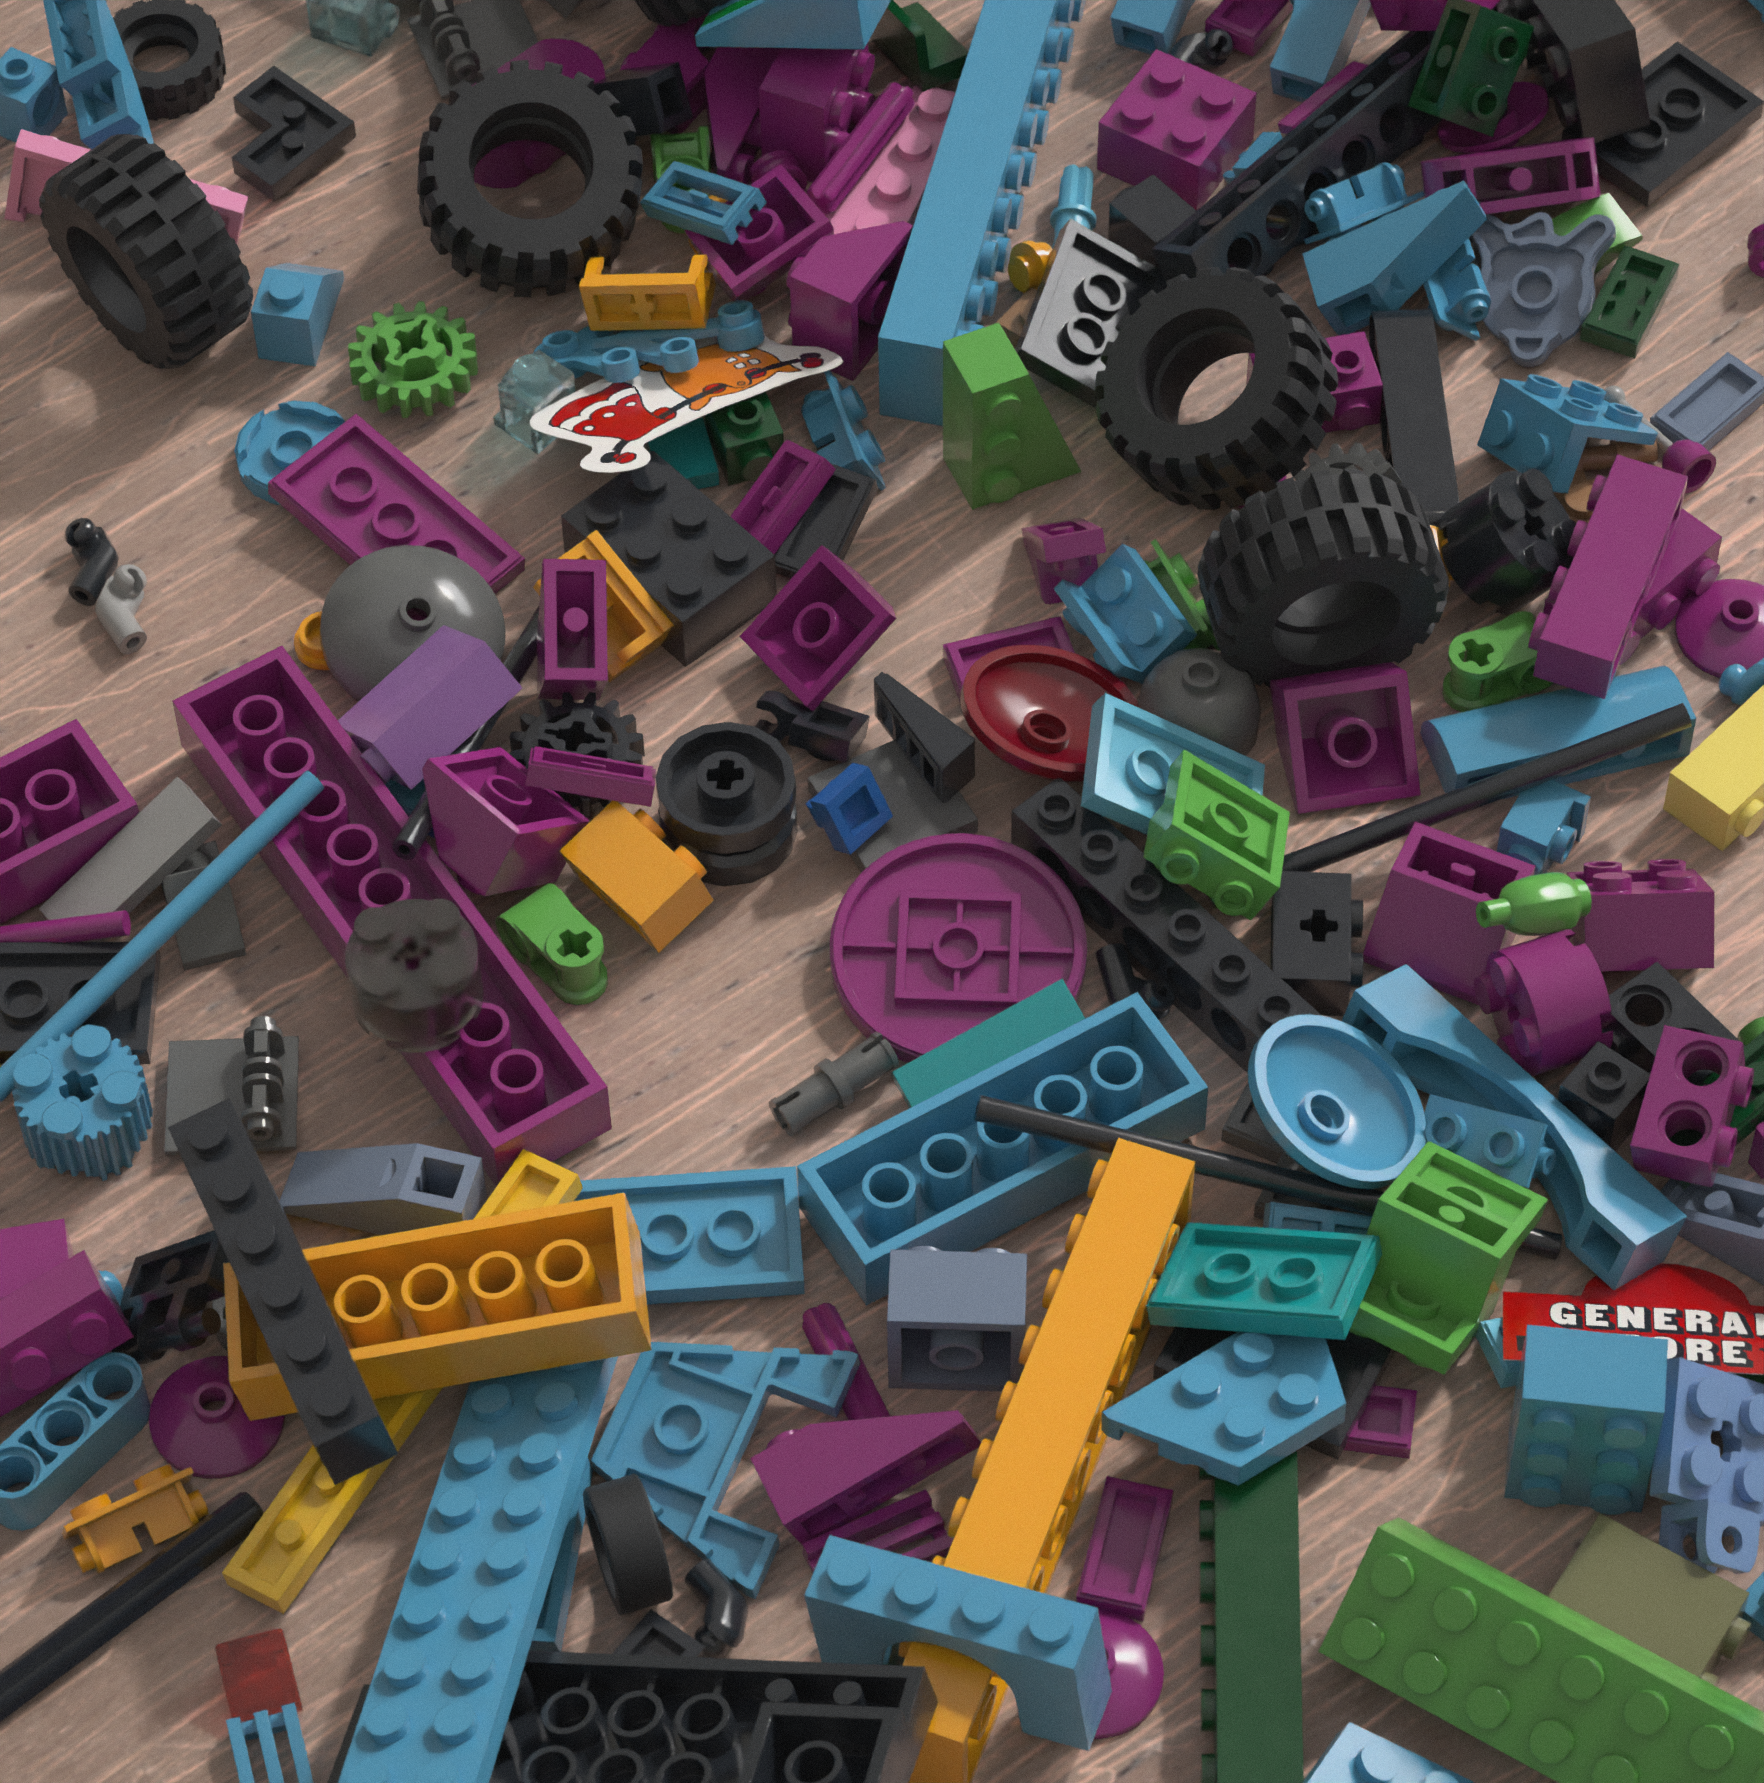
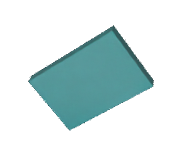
(1265, 1280)

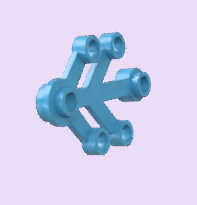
(617, 355)

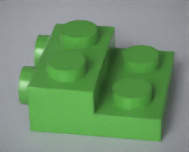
(1218, 837)

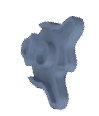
(1539, 280)

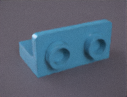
(1126, 615)

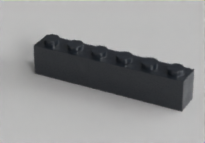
(282, 1292)

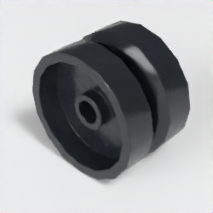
(728, 801)

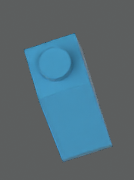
(294, 312)

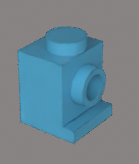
(1544, 825)

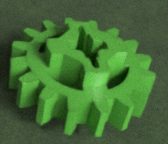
(413, 359)

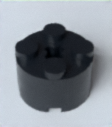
(1507, 540)

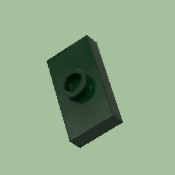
(1629, 301)

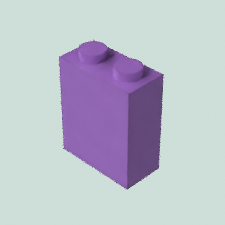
(429, 705)

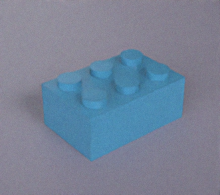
(1585, 1419)

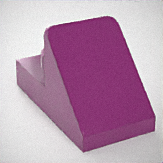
(1062, 552)

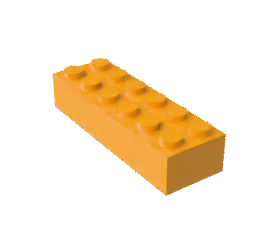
(465, 1301)

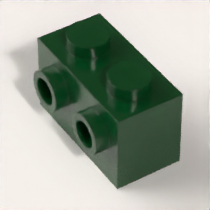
(1471, 66)

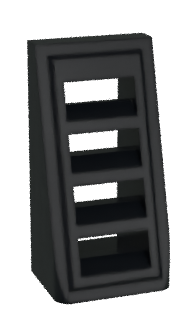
(928, 739)

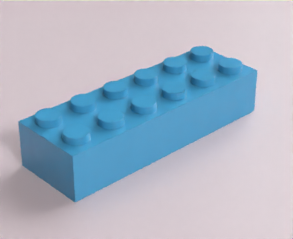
(964, 1182)

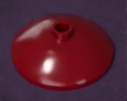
(1036, 707)

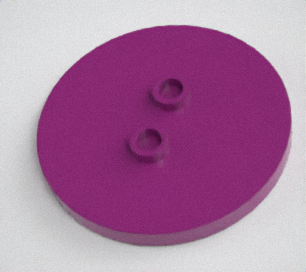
(951, 939)

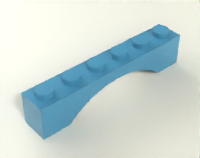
(1604, 1205)

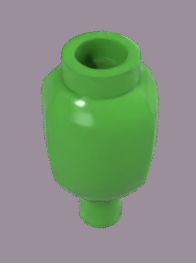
(1537, 905)

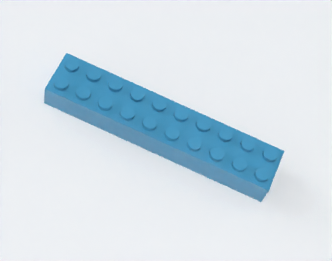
(972, 197)

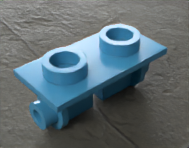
(1338, 210)
(1457, 296)
(838, 417)
(1490, 1139)

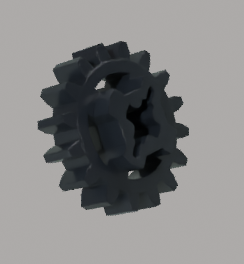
(580, 730)

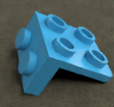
(1548, 426)

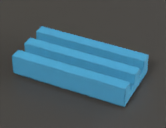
(694, 209)
(263, 1728)

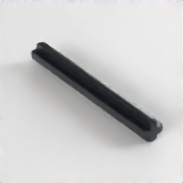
(126, 1601)

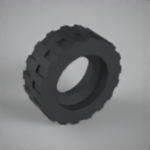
(180, 25)

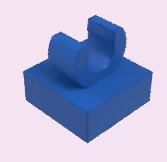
(850, 808)

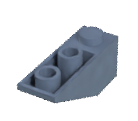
(385, 1187)

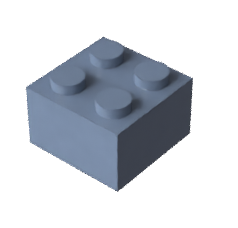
(955, 1318)

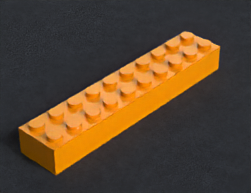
(1051, 1425)

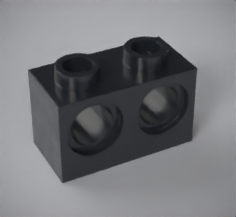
(1658, 1001)

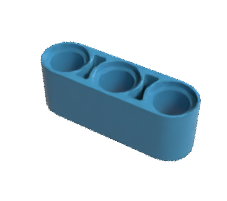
(75, 1411)

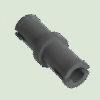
(833, 1083)

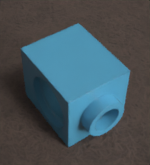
(29, 95)

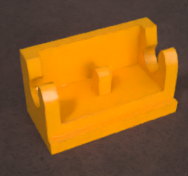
(647, 299)
(633, 618)

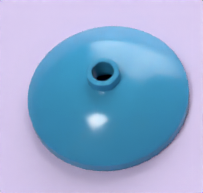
(1336, 1101)

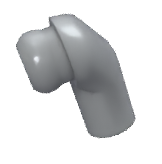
(119, 605)

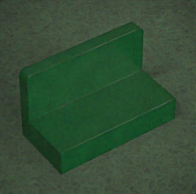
(919, 45)

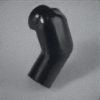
(1204, 49)

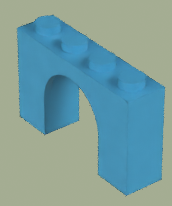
(1306, 58)
(1038, 1643)

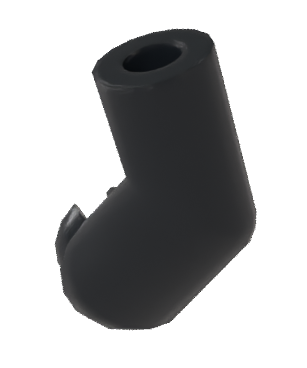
(95, 557)
(1121, 982)
(724, 1611)

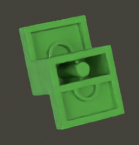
(1444, 1256)

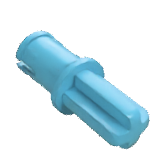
(1074, 199)

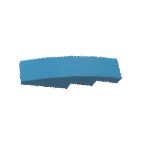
(95, 70)

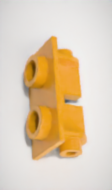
(108, 1526)

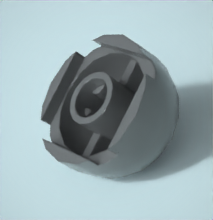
(1204, 697)

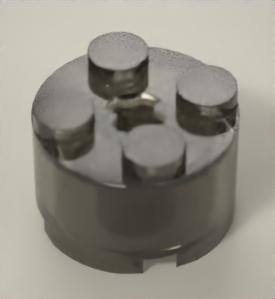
(414, 973)

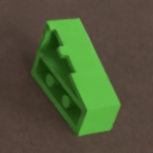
(996, 422)

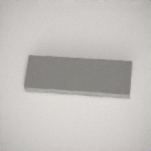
(137, 856)

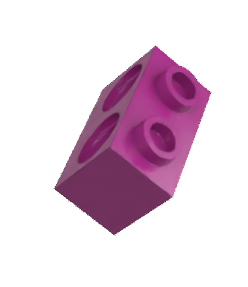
(1678, 1105)

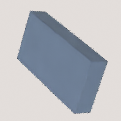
(1712, 403)

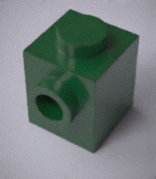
(744, 437)

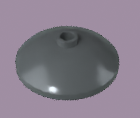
(367, 619)

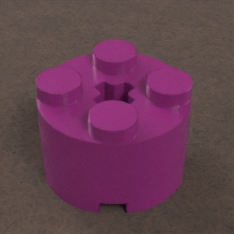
(1545, 1001)

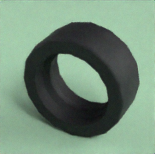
(628, 1544)

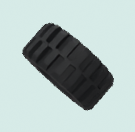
(543, 109)
(146, 251)
(1176, 340)
(1322, 576)

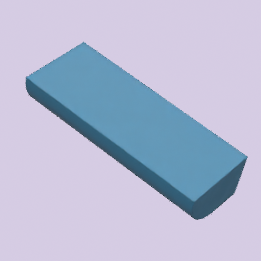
(1508, 734)

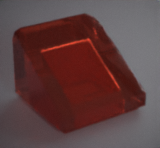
(257, 1674)

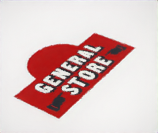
(1691, 1307)

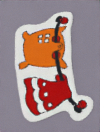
(628, 414)

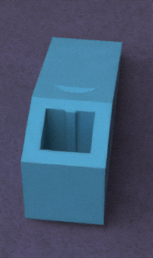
(1390, 257)

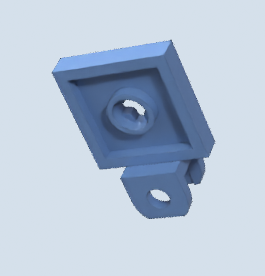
(1709, 1491)

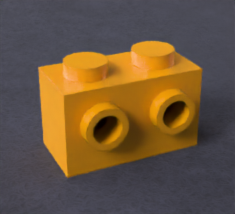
(638, 874)

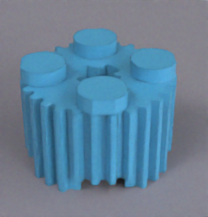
(82, 1103)

